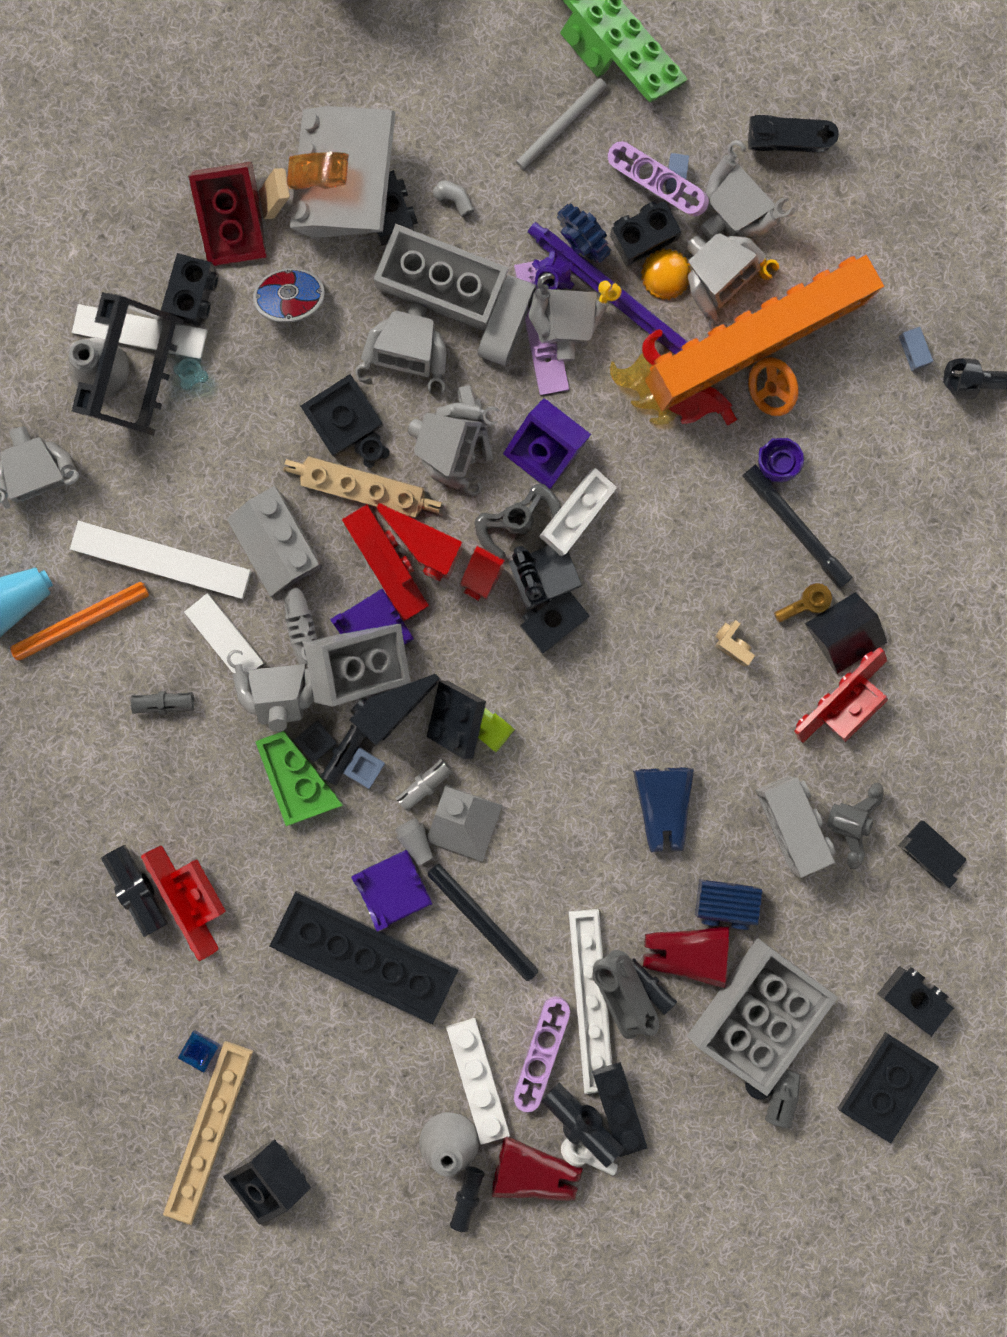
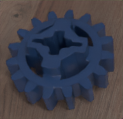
(583, 233)

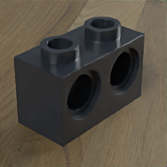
(649, 239)
(181, 289)

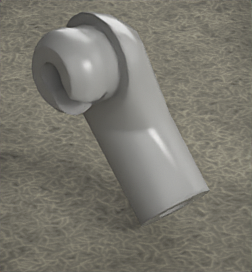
(455, 193)

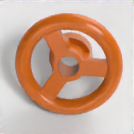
(778, 384)

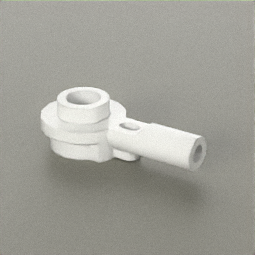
(579, 1155)

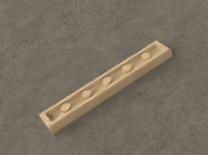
(208, 1132)

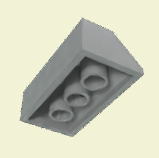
(440, 277)

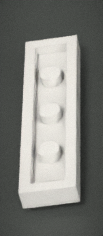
(478, 1081)

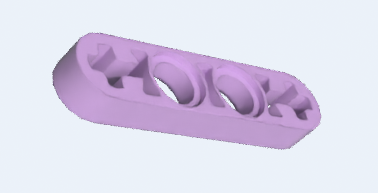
(657, 179)
(544, 1054)

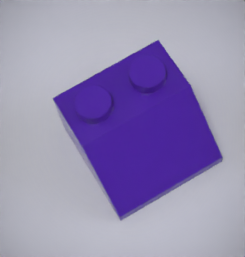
(546, 443)

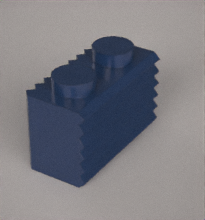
(728, 903)

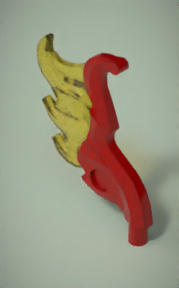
(690, 409)

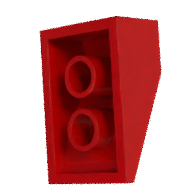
(429, 546)

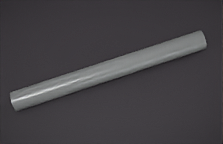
(561, 124)

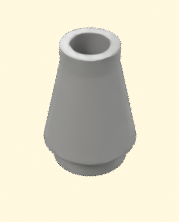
(414, 840)

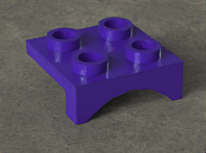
(371, 613)
(392, 889)

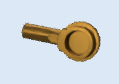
(814, 598)

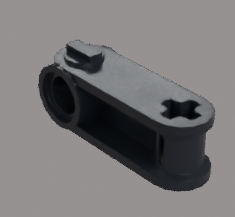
(790, 134)

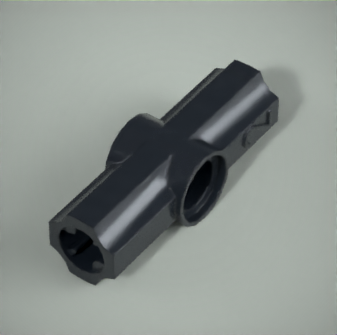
(134, 891)
(582, 1125)

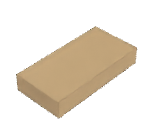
(274, 193)

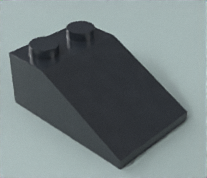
(385, 711)

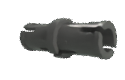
(162, 702)

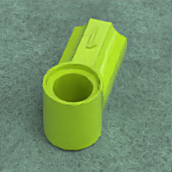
(494, 730)

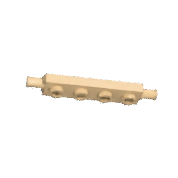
(362, 486)

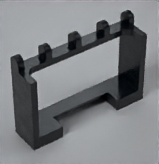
(112, 313)

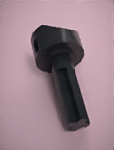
(972, 378)

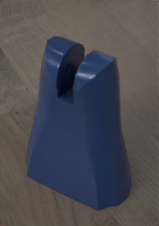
(665, 804)

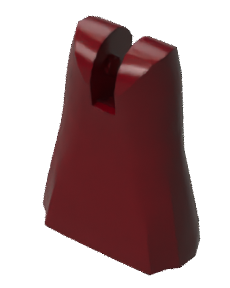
(690, 954)
(533, 1174)

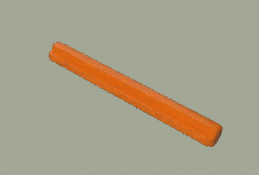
(79, 621)

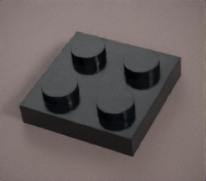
(341, 415)
(456, 719)

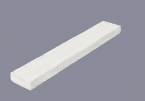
(160, 560)
(591, 1006)

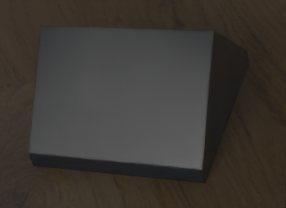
(847, 632)

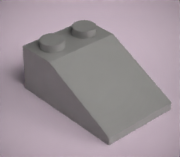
(357, 664)

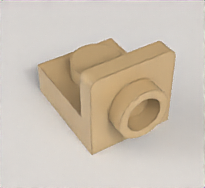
(737, 649)

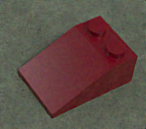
(228, 213)

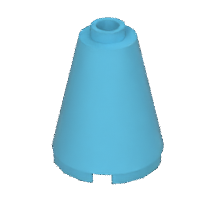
(21, 594)

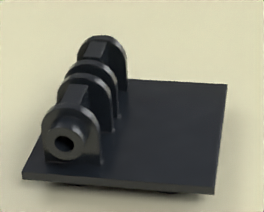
(543, 574)

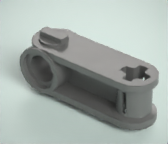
(625, 995)

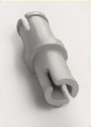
(424, 785)

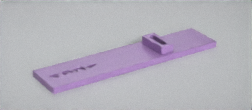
(550, 375)

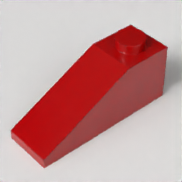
(481, 574)

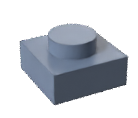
(364, 768)

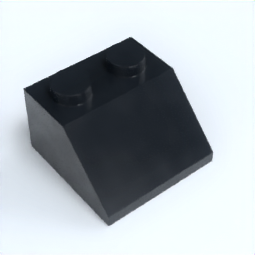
(267, 1182)

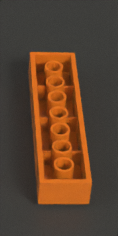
(763, 332)

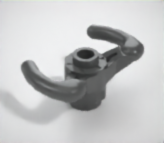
(486, 520)
(855, 822)

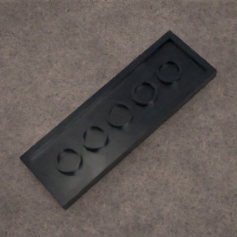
(364, 957)

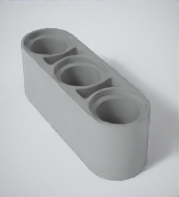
(506, 320)

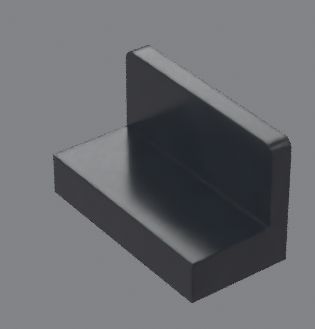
(933, 853)

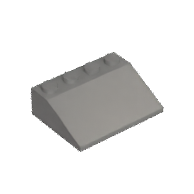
(362, 201)
(761, 1017)

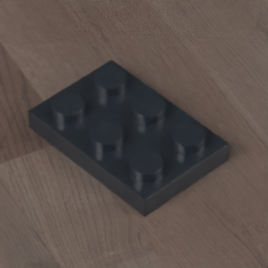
(888, 1087)

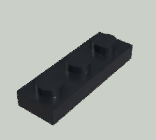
(619, 1108)

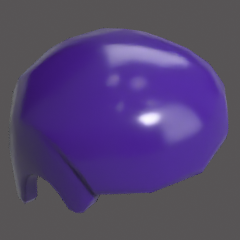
(780, 459)

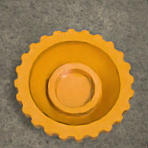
(666, 274)

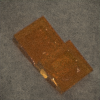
(317, 169)

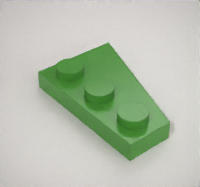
(294, 780)

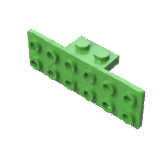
(608, 33)

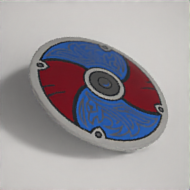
(288, 295)

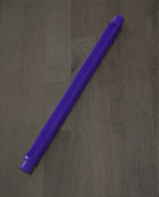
(594, 277)

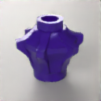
(558, 268)

